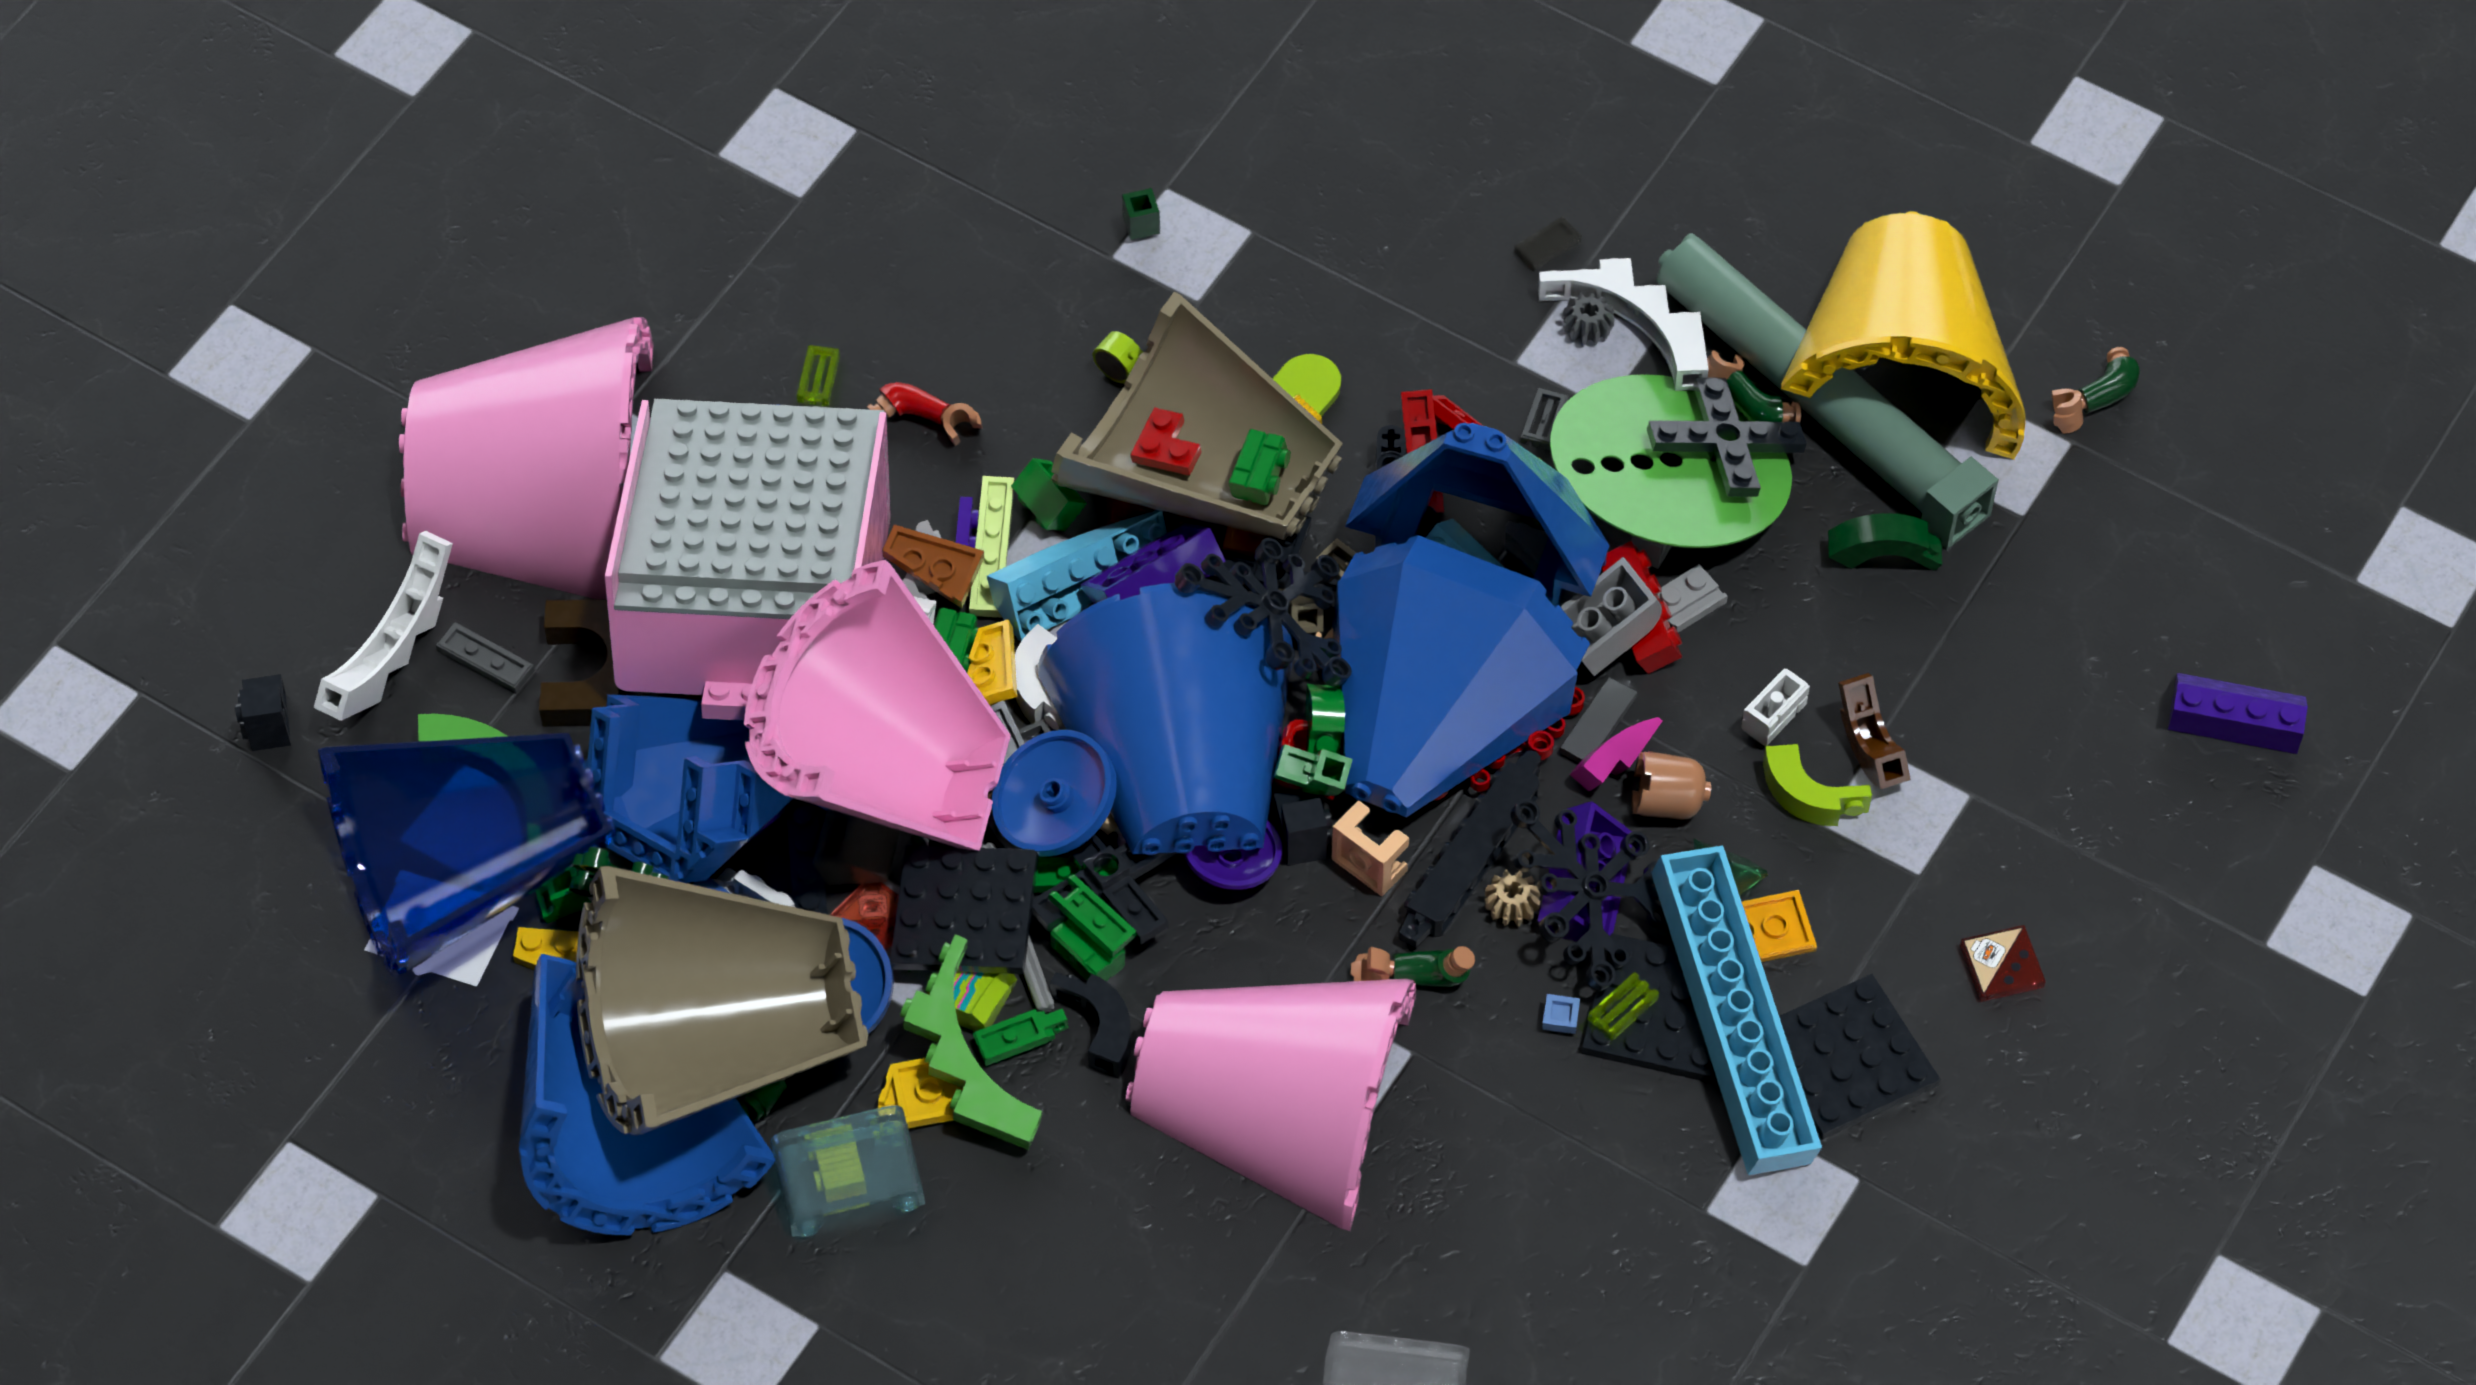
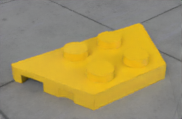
(921, 1096)

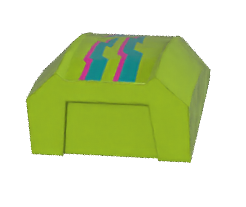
(980, 997)

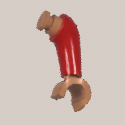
(908, 399)

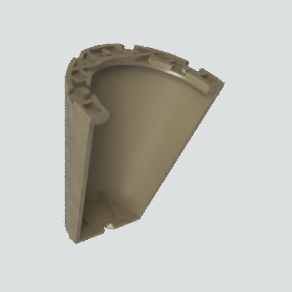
(1222, 397)
(705, 996)

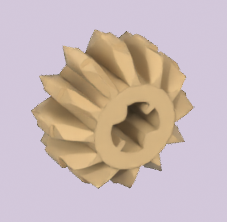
(1512, 898)

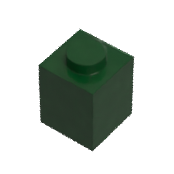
(1141, 213)

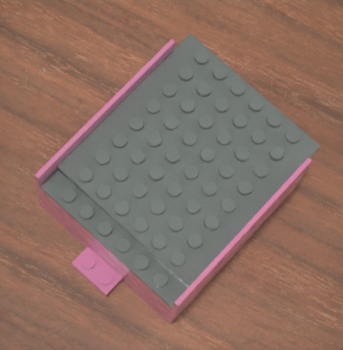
(730, 531)

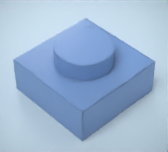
(1561, 1013)

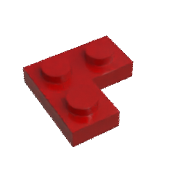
(1159, 446)

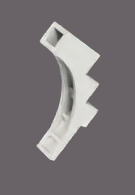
(1646, 307)
(389, 647)

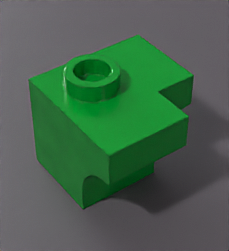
(557, 900)

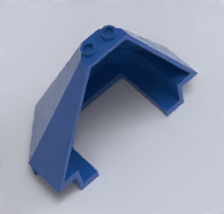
(1493, 471)
(1445, 668)
(676, 784)

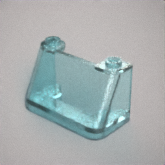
(846, 1167)

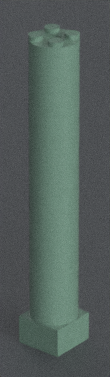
(1946, 492)

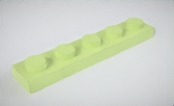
(993, 538)

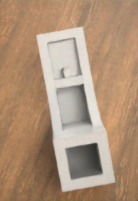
(1031, 694)

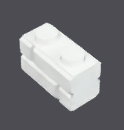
(1775, 707)

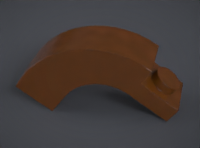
(1875, 750)

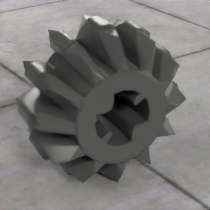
(1588, 318)

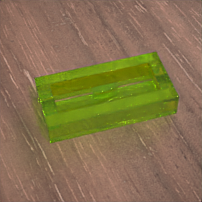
(815, 396)
(1633, 980)

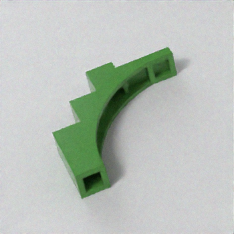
(982, 1101)

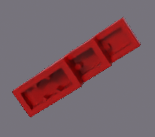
(1420, 429)

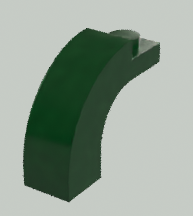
(1884, 535)

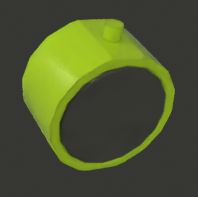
(1116, 356)

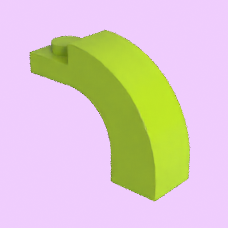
(1804, 796)

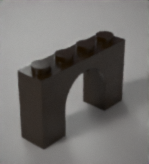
(577, 623)

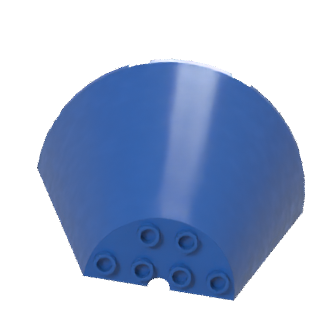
(1178, 711)
(592, 1169)

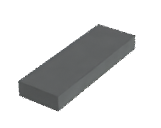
(485, 657)
(1598, 720)

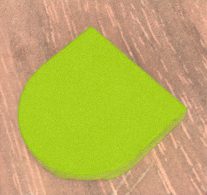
(1313, 379)

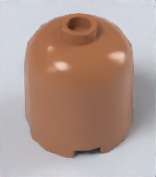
(1669, 786)

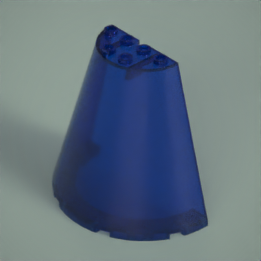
(456, 832)

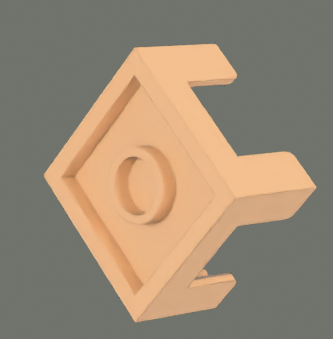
(1363, 857)

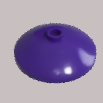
(1248, 866)

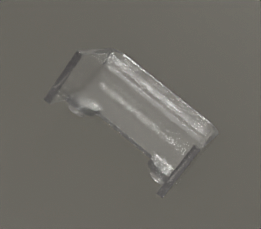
(1393, 1361)

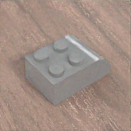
(1614, 616)

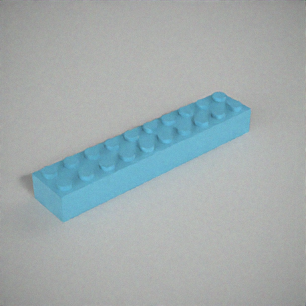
(1736, 1010)

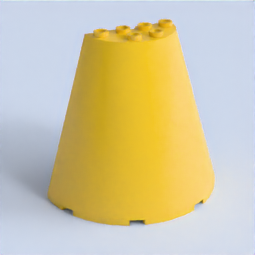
(1916, 299)

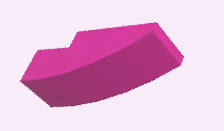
(1614, 754)

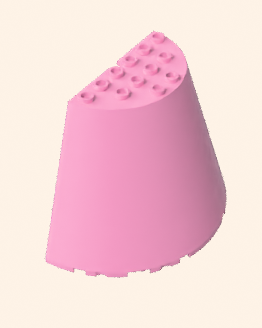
(527, 457)

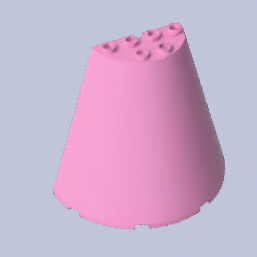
(876, 714)
(1273, 1081)

